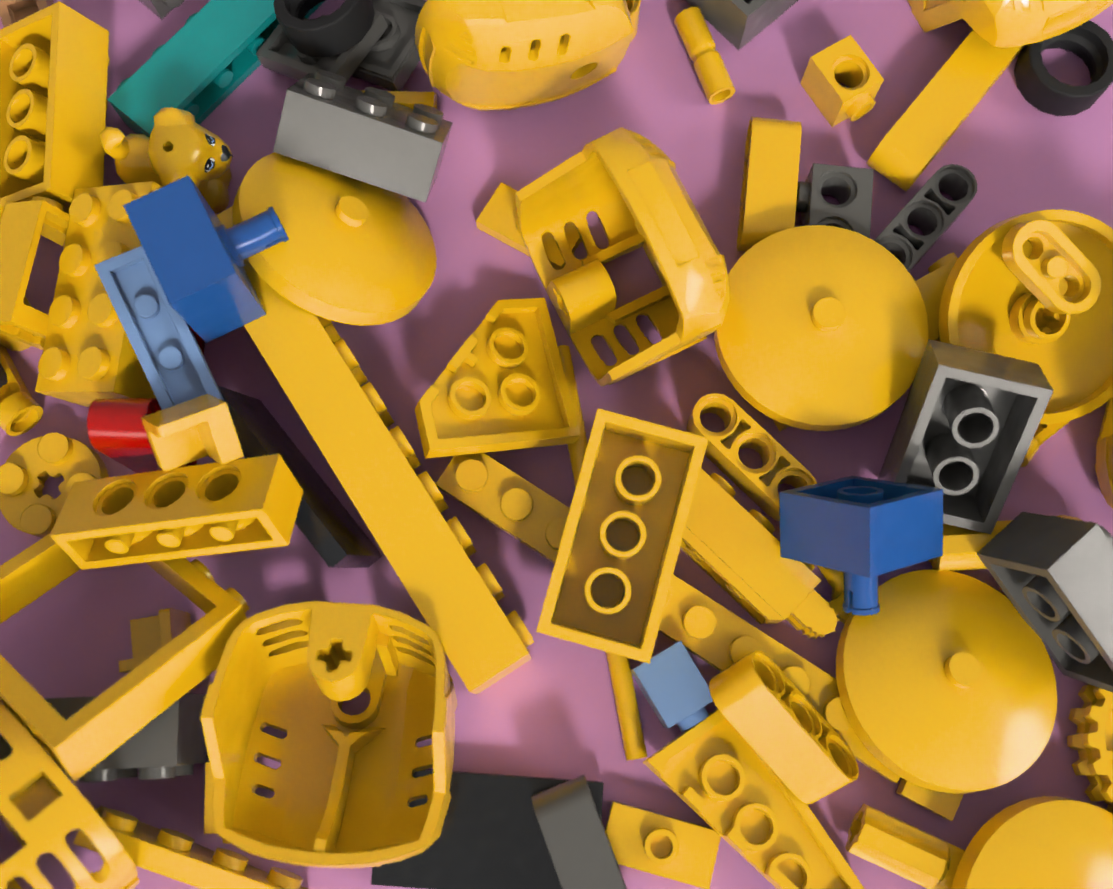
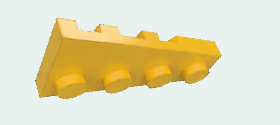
(750, 807)
(179, 858)

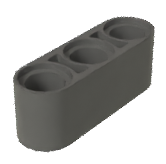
(929, 213)
(577, 837)

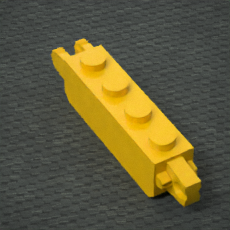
(746, 561)

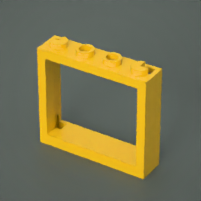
(139, 695)

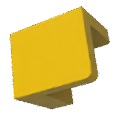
(193, 432)
(152, 634)

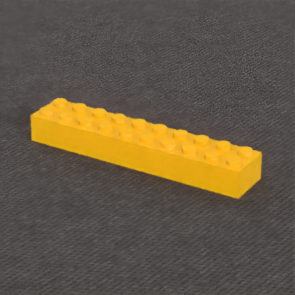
(381, 482)

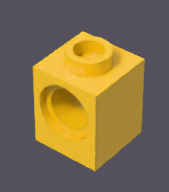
(843, 64)

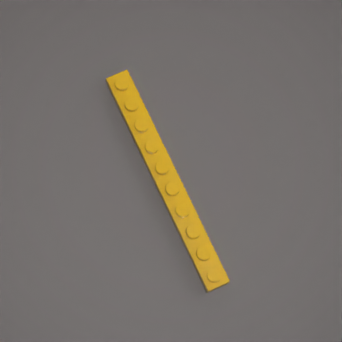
(688, 614)

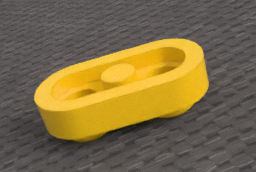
(1051, 261)

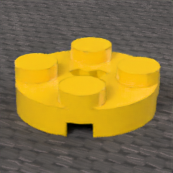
(29, 468)

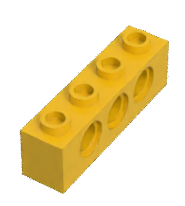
(179, 513)

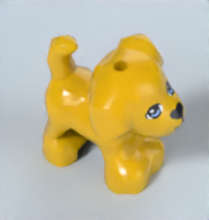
(171, 152)

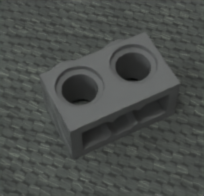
(848, 185)

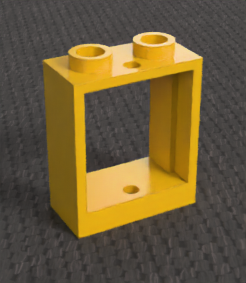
(19, 238)

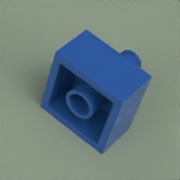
(201, 258)
(862, 531)

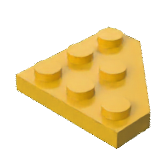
(500, 388)

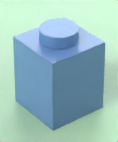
(674, 688)

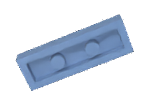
(156, 330)

